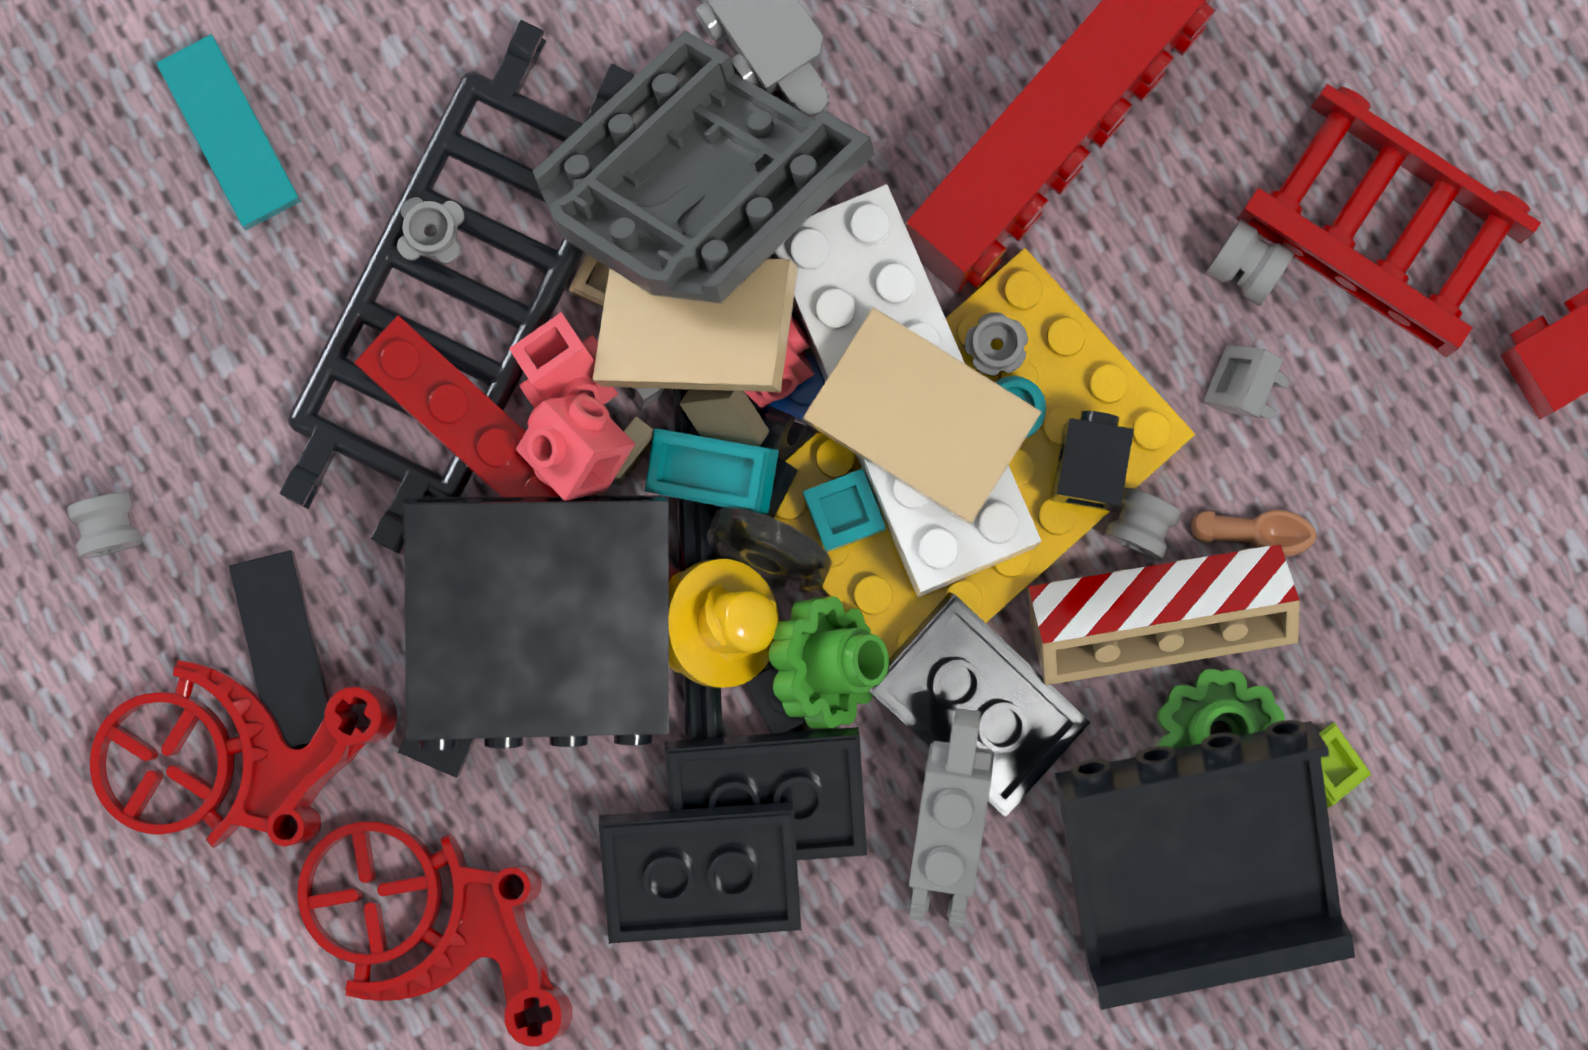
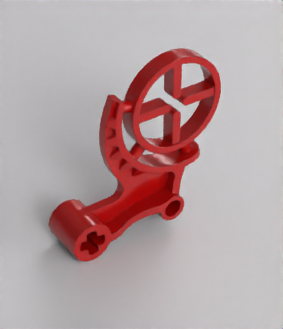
(275, 777)
(482, 923)

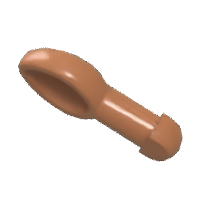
(1267, 529)

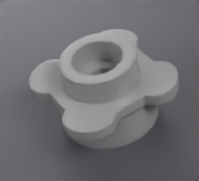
(421, 214)

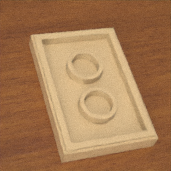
(694, 342)
(921, 416)

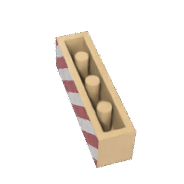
(1164, 614)

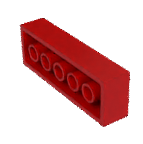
(1046, 133)

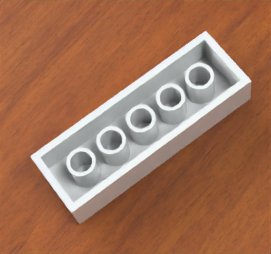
(863, 260)

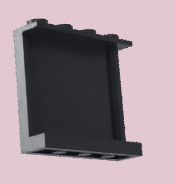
(536, 619)
(1203, 863)

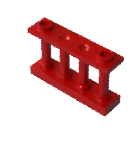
(1384, 283)

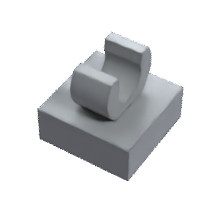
(1245, 381)

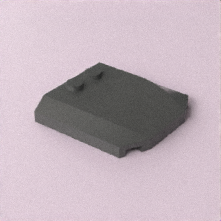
(694, 175)

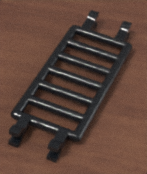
(503, 376)

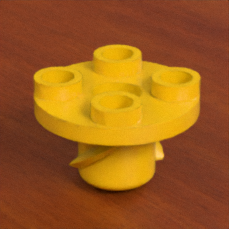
(720, 623)

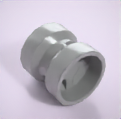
(1250, 262)

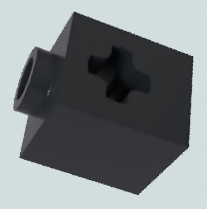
(1092, 462)

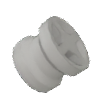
(1143, 523)
(104, 525)

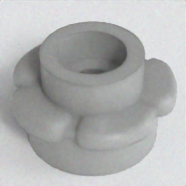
(996, 327)

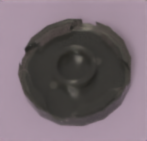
(770, 548)

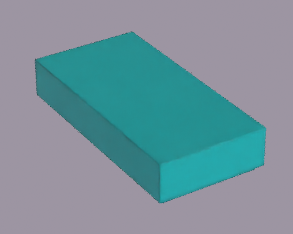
(711, 471)

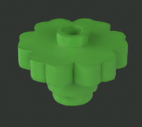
(826, 662)
(1215, 698)

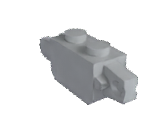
(773, 47)
(951, 819)

